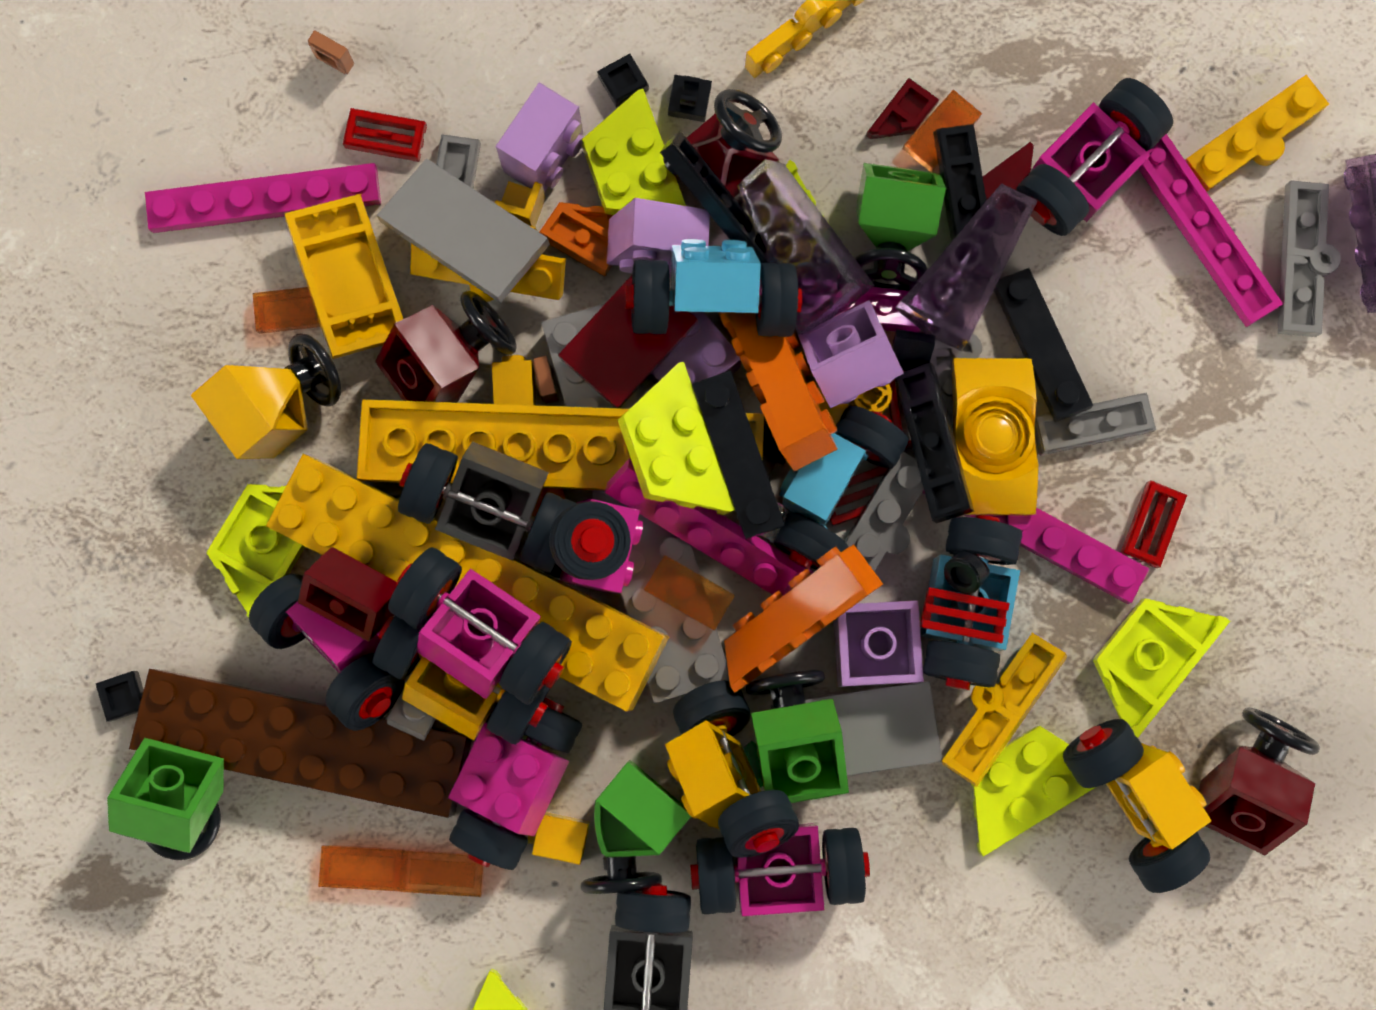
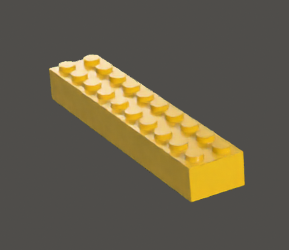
(330, 508)

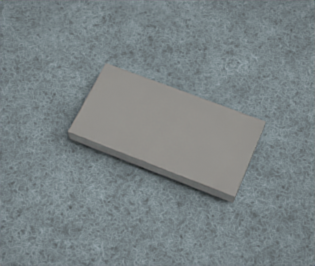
(463, 230)
(887, 727)

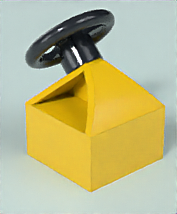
(263, 407)

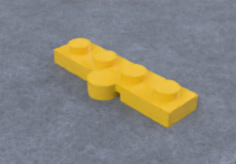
(810, 16)
(1257, 135)
(542, 279)
(1003, 709)

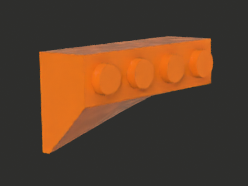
(783, 390)
(799, 614)

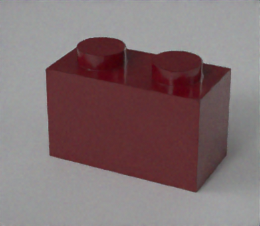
(347, 593)

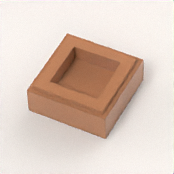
(330, 52)
(545, 379)

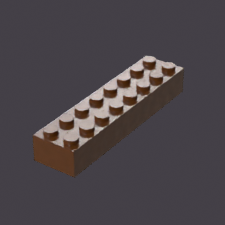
(301, 742)

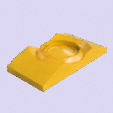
(344, 274)
(996, 433)

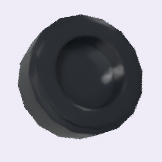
(966, 572)

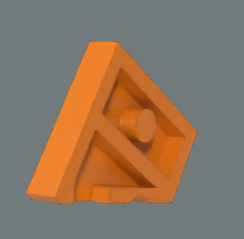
(580, 234)

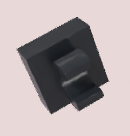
(689, 98)

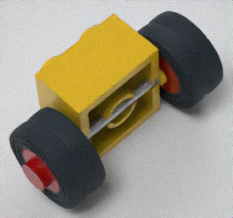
(446, 697)
(718, 776)
(1153, 797)

